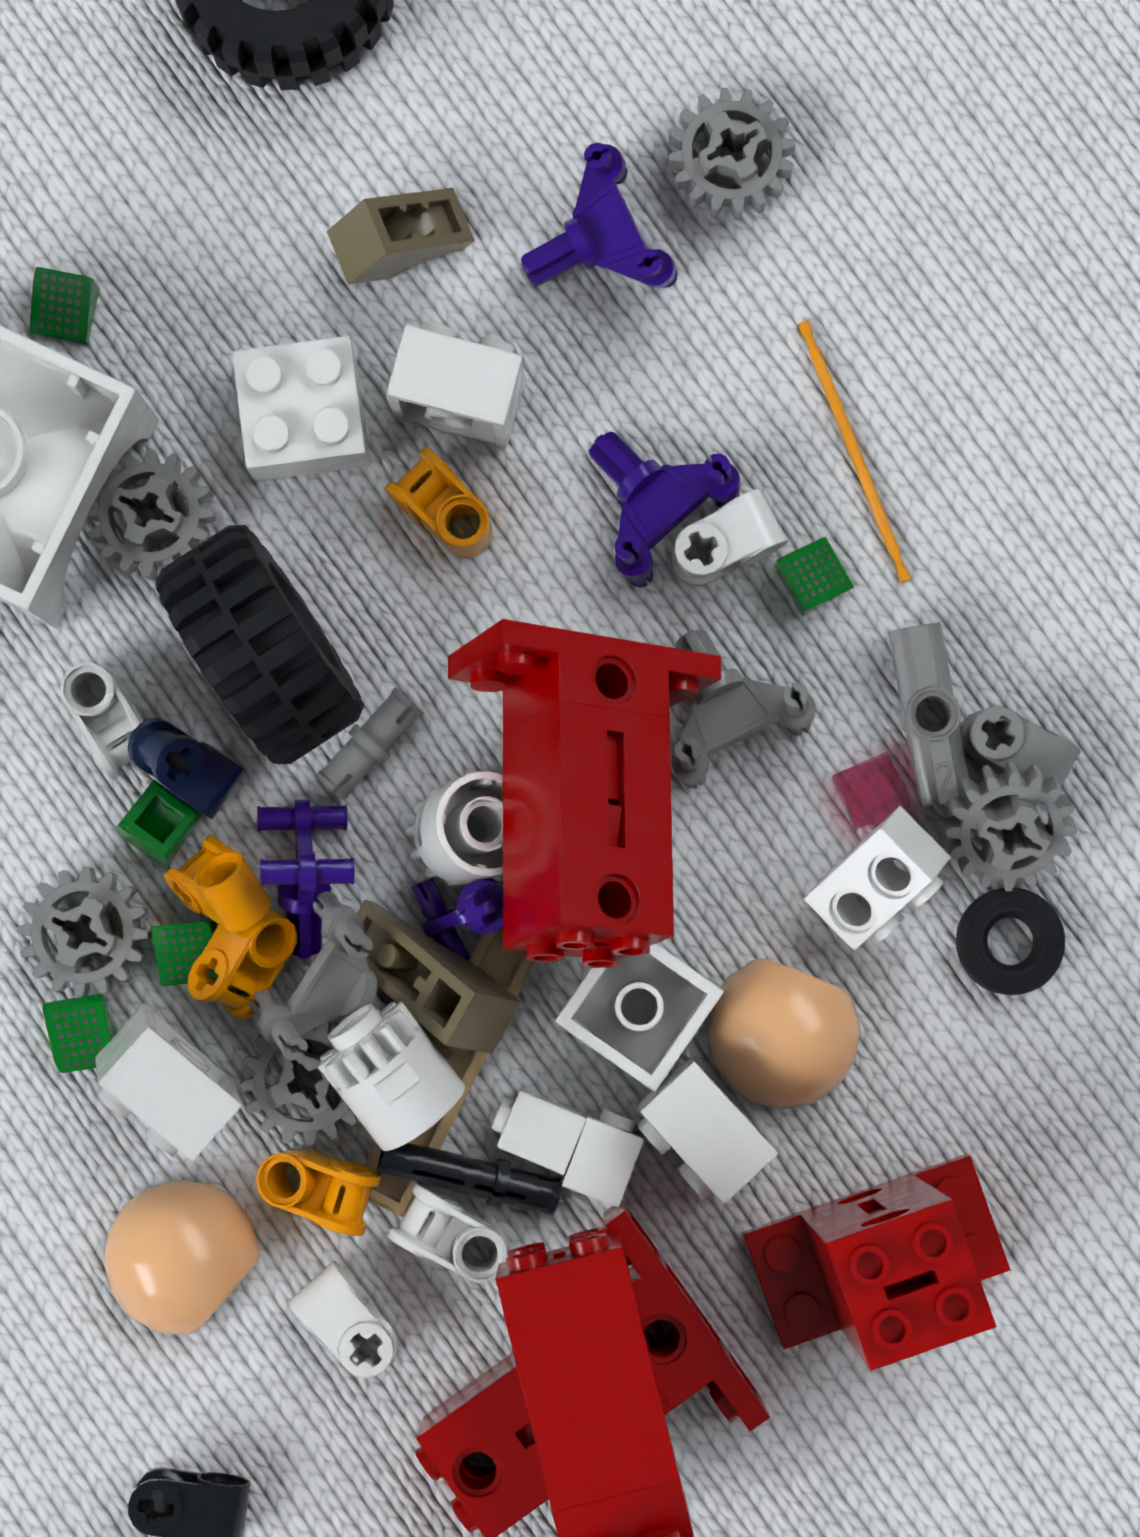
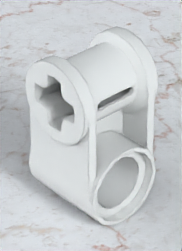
(736, 536)
(108, 721)
(446, 1234)
(337, 1310)

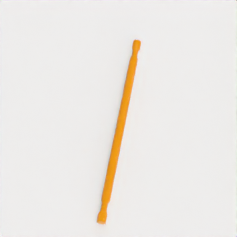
(854, 451)

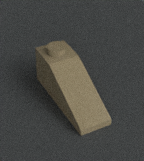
(436, 984)

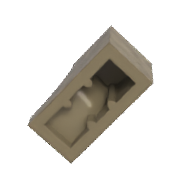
(398, 232)

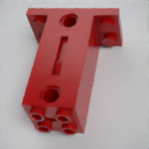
(584, 785)
(884, 1265)
(591, 1390)
(494, 1418)

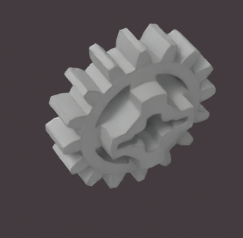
(722, 132)
(159, 492)
(1000, 804)
(71, 957)
(281, 1092)

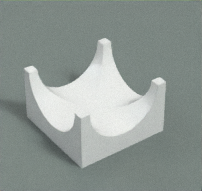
(57, 447)

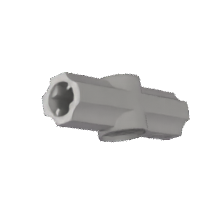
(921, 674)

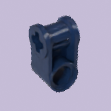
(184, 765)

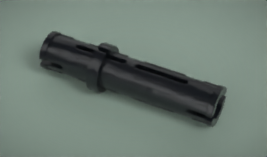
(475, 1177)

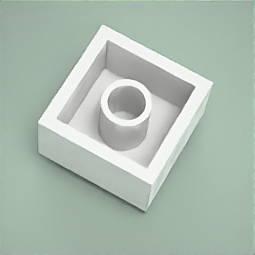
(456, 384)
(300, 408)
(640, 1012)
(165, 1084)
(706, 1131)

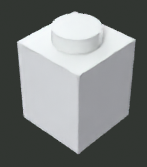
(538, 1129)
(604, 1157)

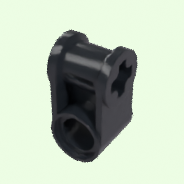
(197, 1504)

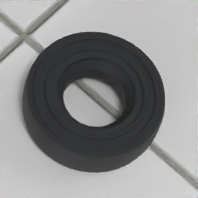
(1047, 941)

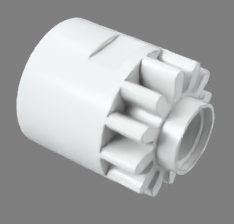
(461, 829)
(390, 1074)

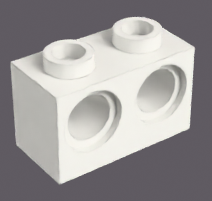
(873, 875)

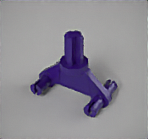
(601, 231)
(657, 499)
(304, 878)
(477, 909)

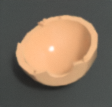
(782, 1034)
(178, 1254)

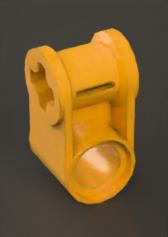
(435, 497)
(220, 886)
(243, 961)
(329, 1193)

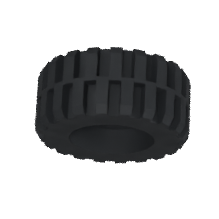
(285, 42)
(258, 645)

